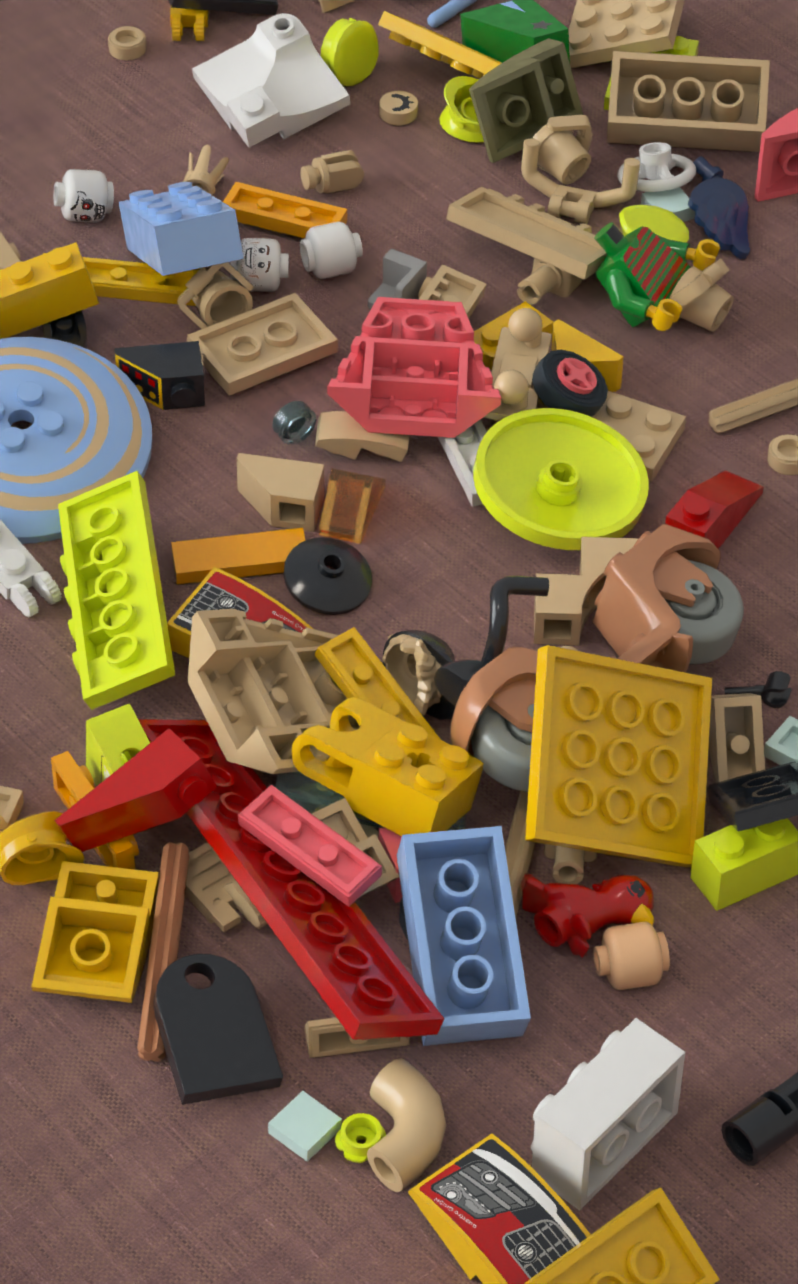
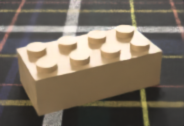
(688, 101)

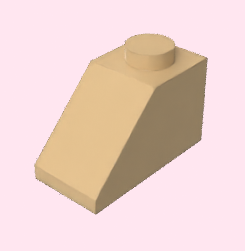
(736, 735)

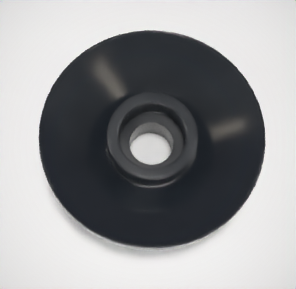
(323, 588)

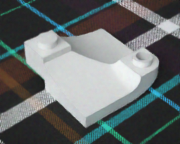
(271, 82)

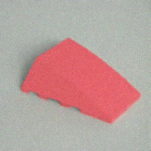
(415, 371)

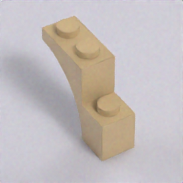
(572, 597)

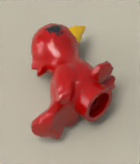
(577, 912)

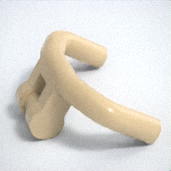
(574, 201)

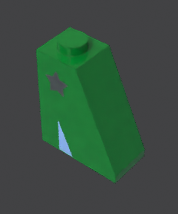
(510, 28)

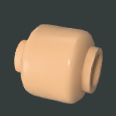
(632, 956)

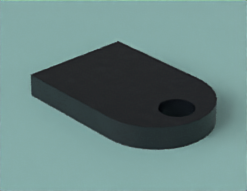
(214, 1033)

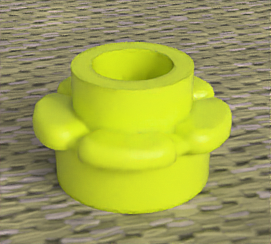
(358, 1127)

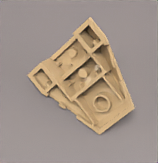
(260, 686)

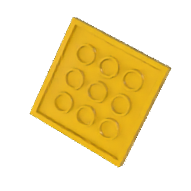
(618, 757)

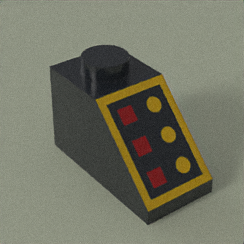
(165, 373)

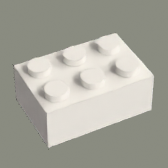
(606, 1112)

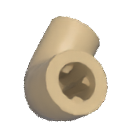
(417, 1125)

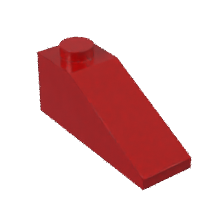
(715, 506)
(143, 793)

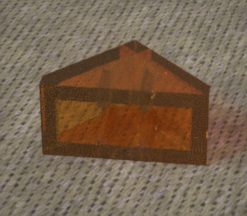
(349, 505)

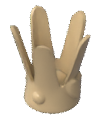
(200, 176)

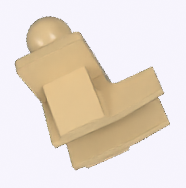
(514, 363)

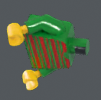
(644, 271)

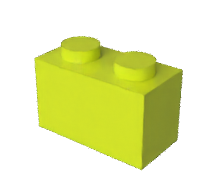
(743, 863)

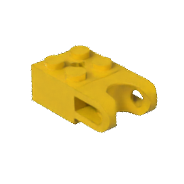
(390, 769)

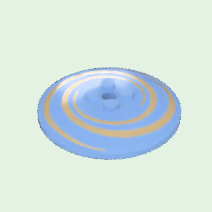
(83, 430)

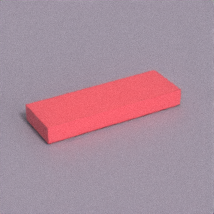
(310, 845)

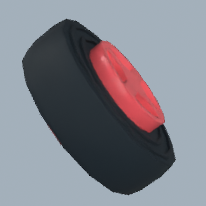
(569, 383)

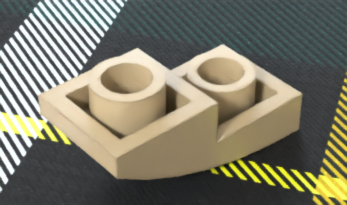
(345, 436)

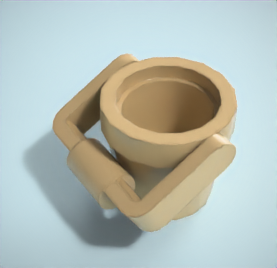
(562, 152)
(216, 295)
(701, 298)

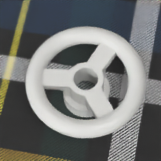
(655, 165)

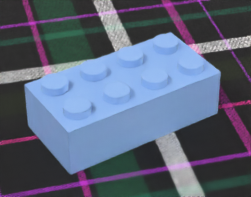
(180, 229)
(464, 933)

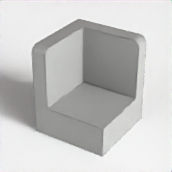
(401, 277)

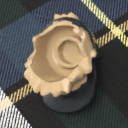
(413, 661)

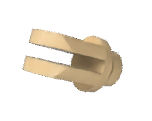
(333, 172)

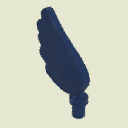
(721, 209)

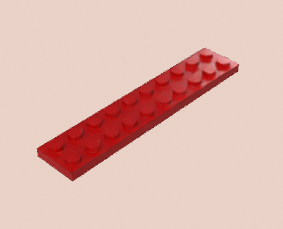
(324, 936)

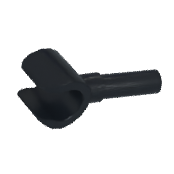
(773, 693)

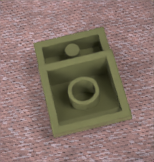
(522, 96)

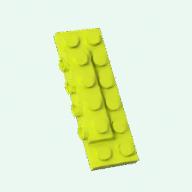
(114, 591)

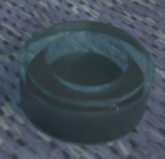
(294, 422)

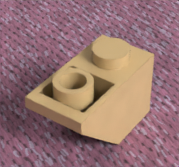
(282, 489)

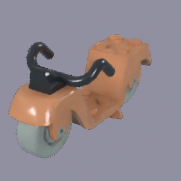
(656, 609)

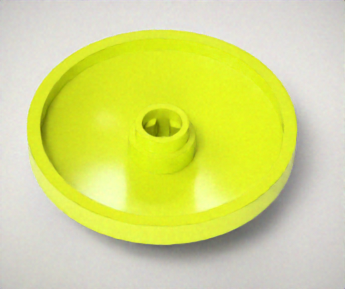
(560, 477)

